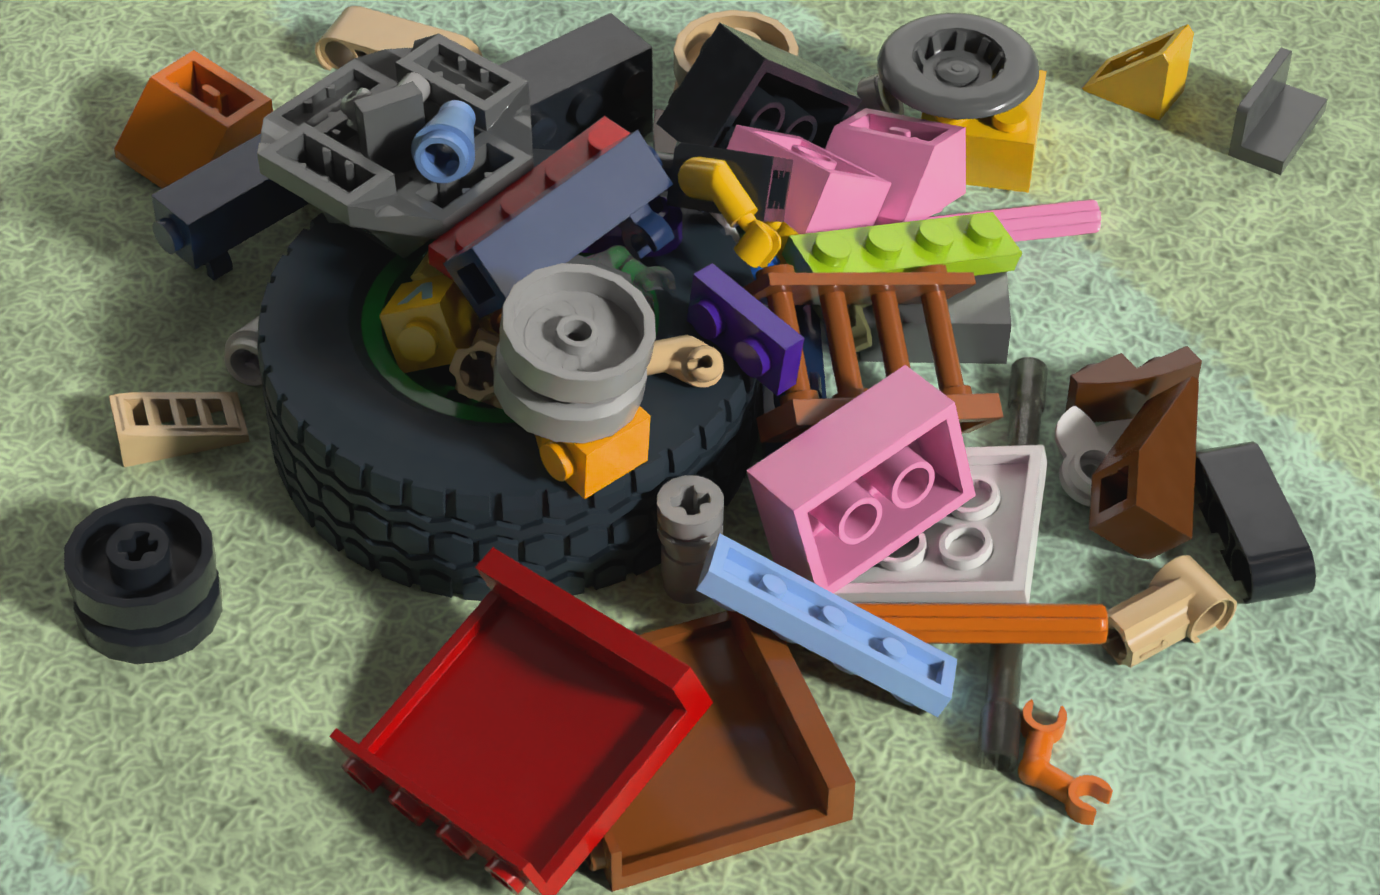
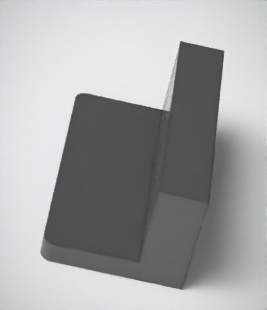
(1274, 118)

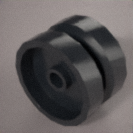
(143, 579)

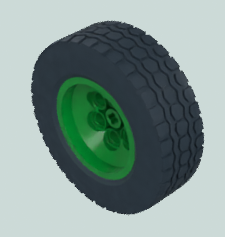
(436, 479)

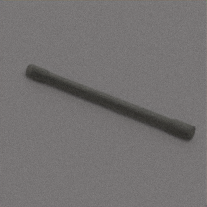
(1001, 713)

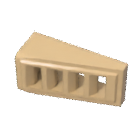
(146, 440)

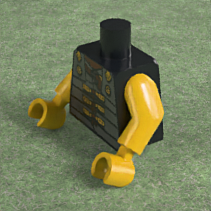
(740, 186)

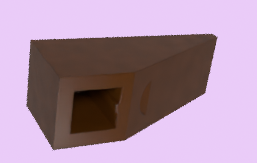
(1148, 477)

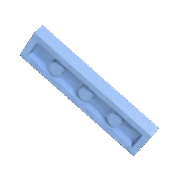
(827, 625)

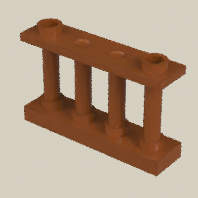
(928, 285)

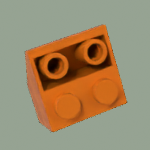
(189, 119)

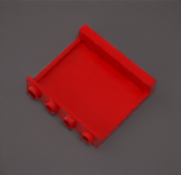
(529, 730)

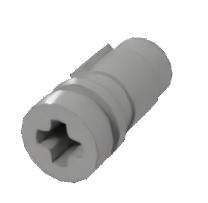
(687, 526)

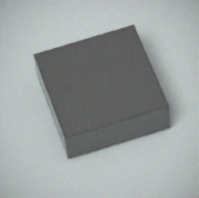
(389, 121)

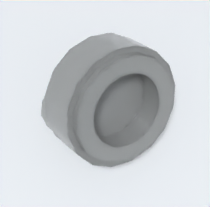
(877, 97)

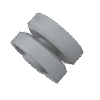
(573, 352)

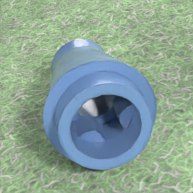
(446, 143)

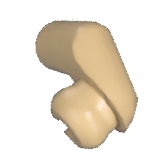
(687, 361)

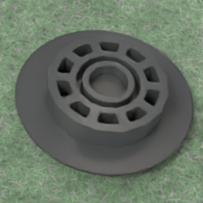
(958, 66)

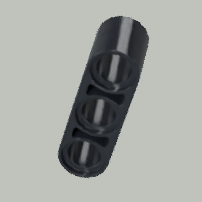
(1254, 523)

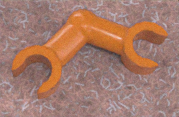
(1039, 773)

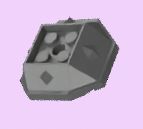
(389, 200)

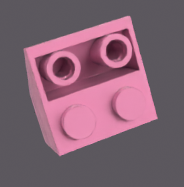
(914, 154)

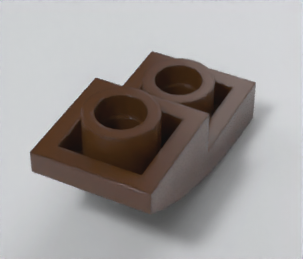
(1118, 389)

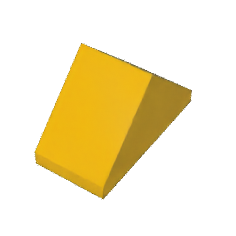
(1147, 75)

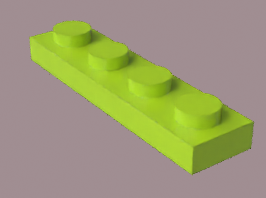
(960, 242)

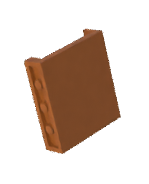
(747, 770)

